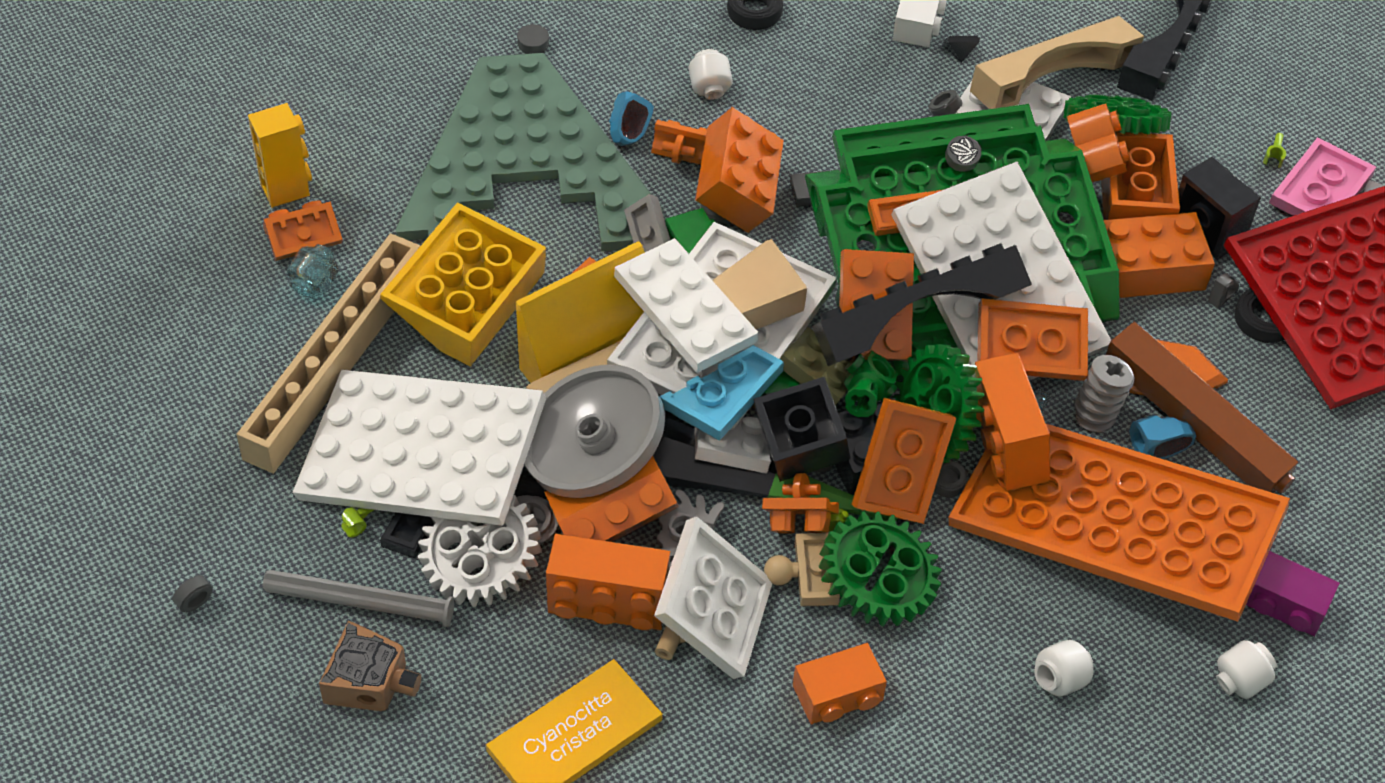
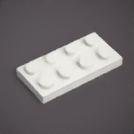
(686, 305)

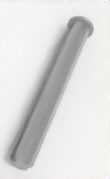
(359, 596)

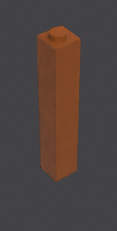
(1215, 420)

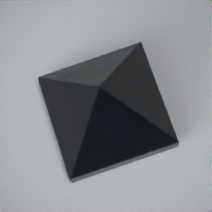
(961, 45)

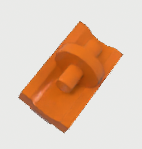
(679, 141)
(816, 510)

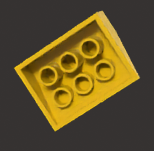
(465, 282)
(575, 316)

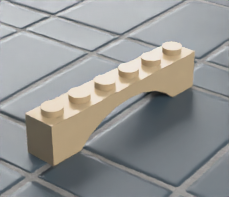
(1101, 45)

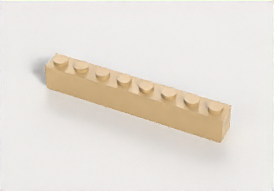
(313, 373)

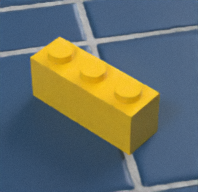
(280, 154)

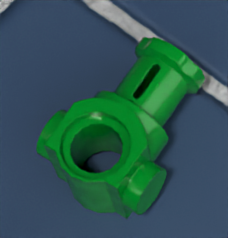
(868, 381)

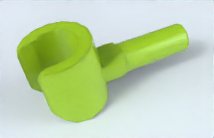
(1276, 150)
(353, 521)

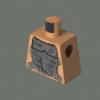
(366, 671)

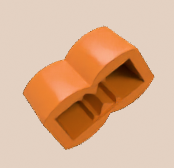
(1096, 136)

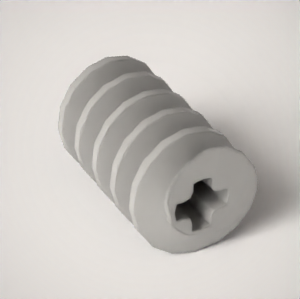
(1103, 393)

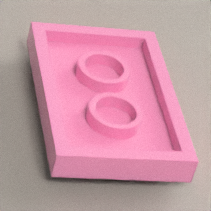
(1321, 178)

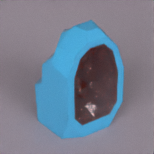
(629, 118)
(1161, 436)

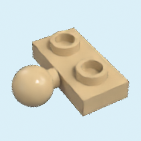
(811, 588)

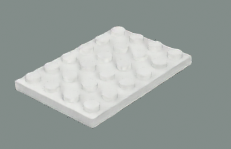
(981, 215)
(719, 248)
(421, 446)

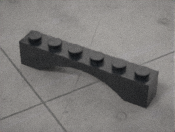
(1149, 62)
(855, 330)

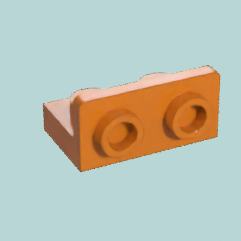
(302, 228)

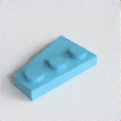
(725, 394)

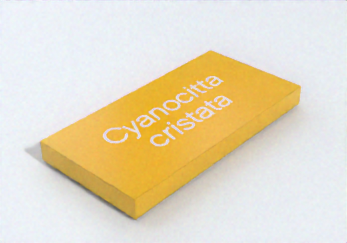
(576, 729)

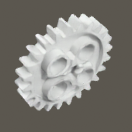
(499, 569)

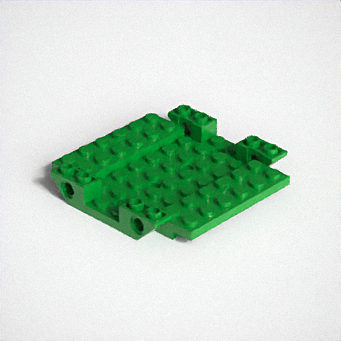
(911, 160)

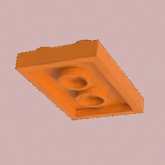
(871, 273)
(1046, 337)
(903, 461)

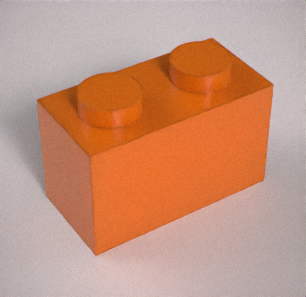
(839, 684)

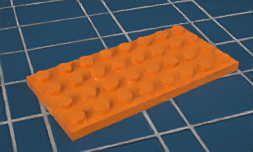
(1132, 521)

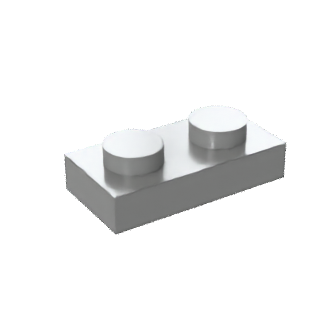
(647, 222)

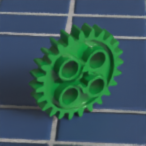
(1133, 113)
(944, 383)
(907, 574)

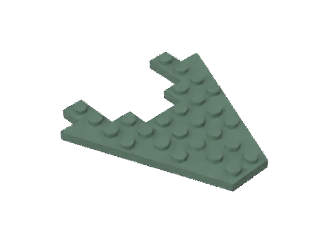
(521, 126)

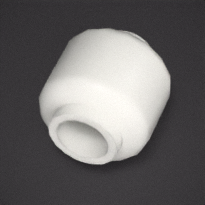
(710, 74)
(1064, 668)
(1246, 669)

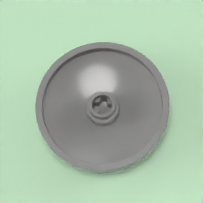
(595, 431)

